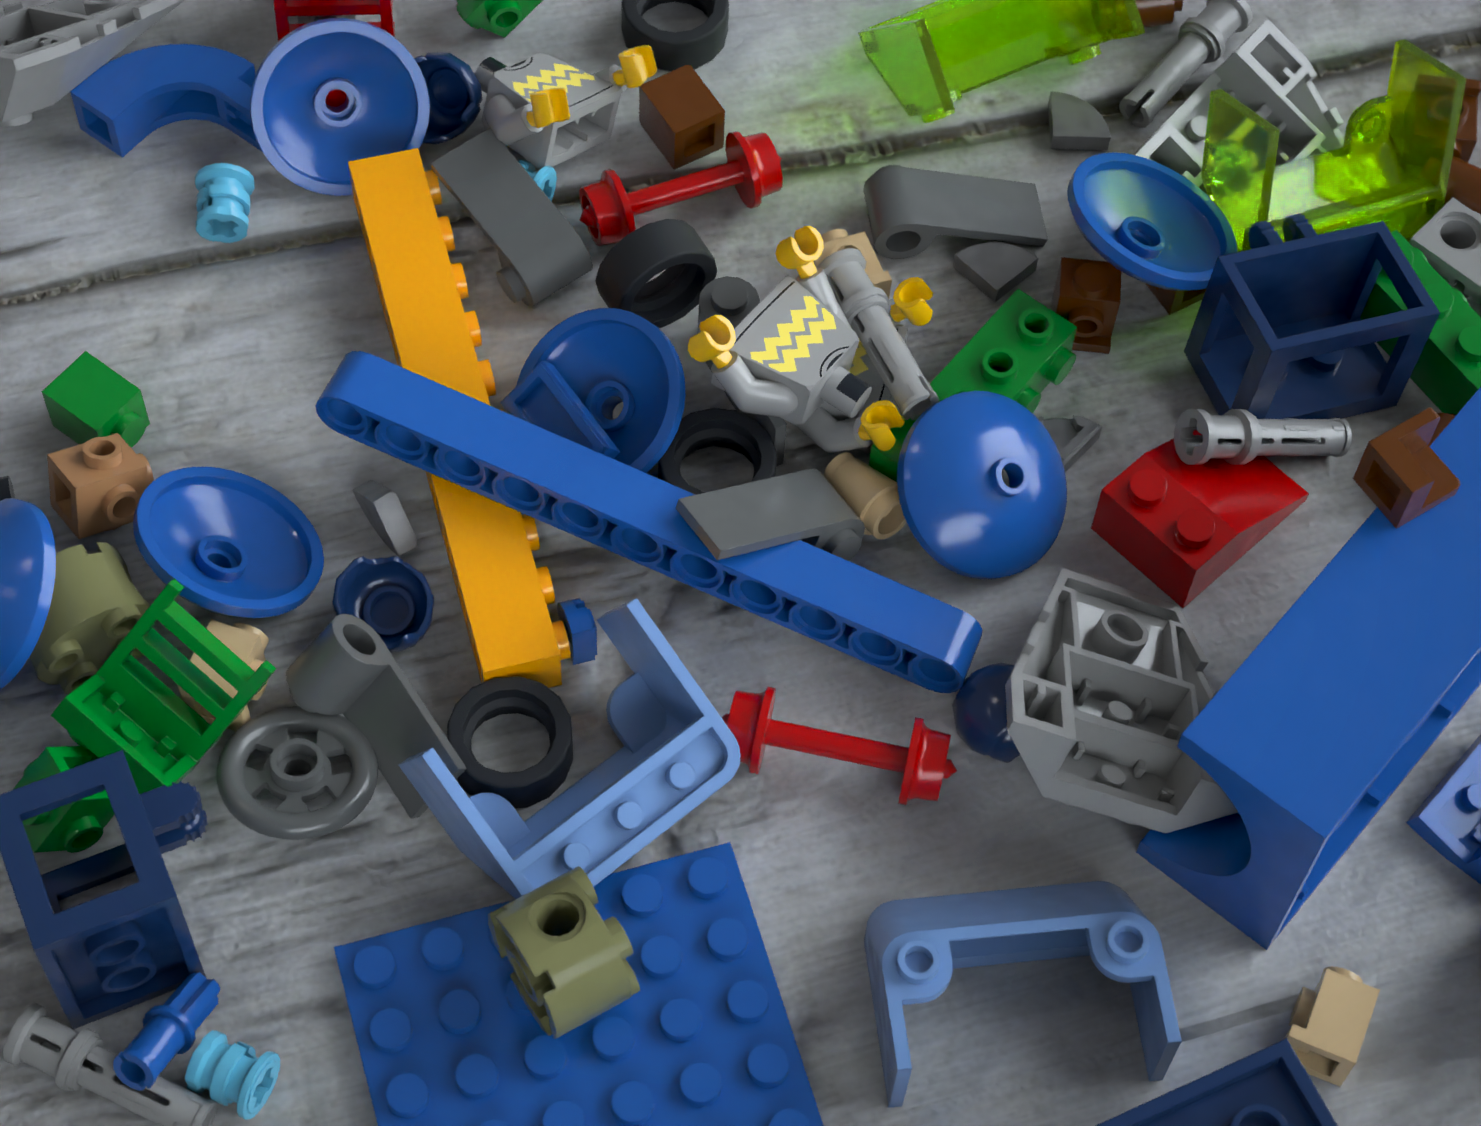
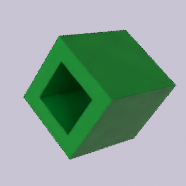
(95, 402)

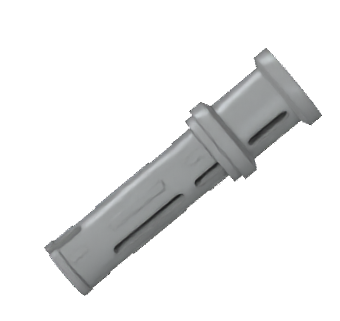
(1200, 42)
(868, 316)
(1241, 437)
(76, 1065)

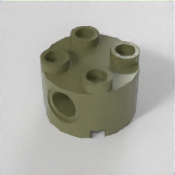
(87, 617)
(564, 953)

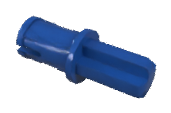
(167, 1032)

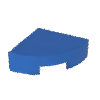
(580, 629)

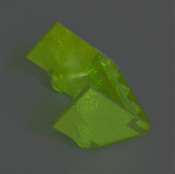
(964, 44)
(1387, 171)

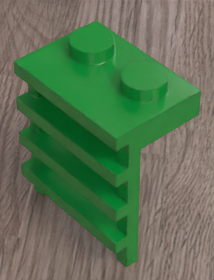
(139, 714)

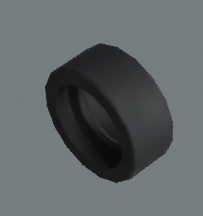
(677, 48)
(642, 255)
(718, 429)
(513, 696)

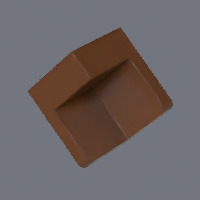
(681, 116)
(1404, 472)

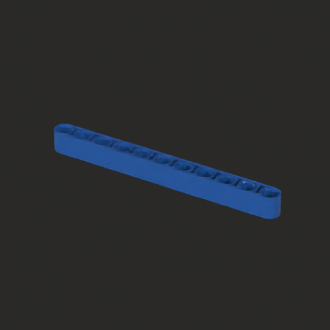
(639, 521)

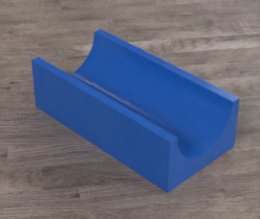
(1336, 705)

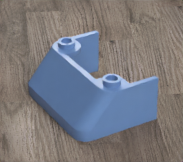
(669, 764)
(921, 940)

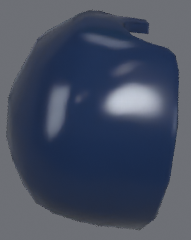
(452, 94)
(388, 598)
(982, 712)

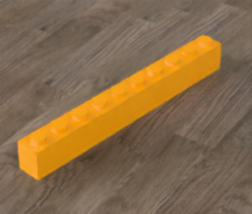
(433, 336)

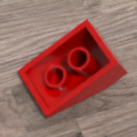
(1191, 520)

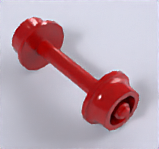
(750, 167)
(922, 762)

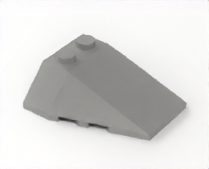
(62, 44)
(1269, 79)
(1104, 704)

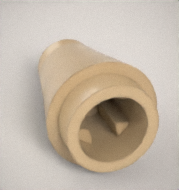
(868, 494)

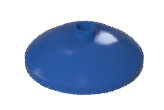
(314, 142)
(1149, 220)
(617, 359)
(956, 489)
(228, 542)
(25, 582)

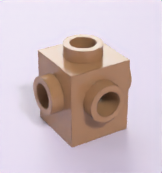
(97, 484)

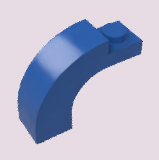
(165, 86)

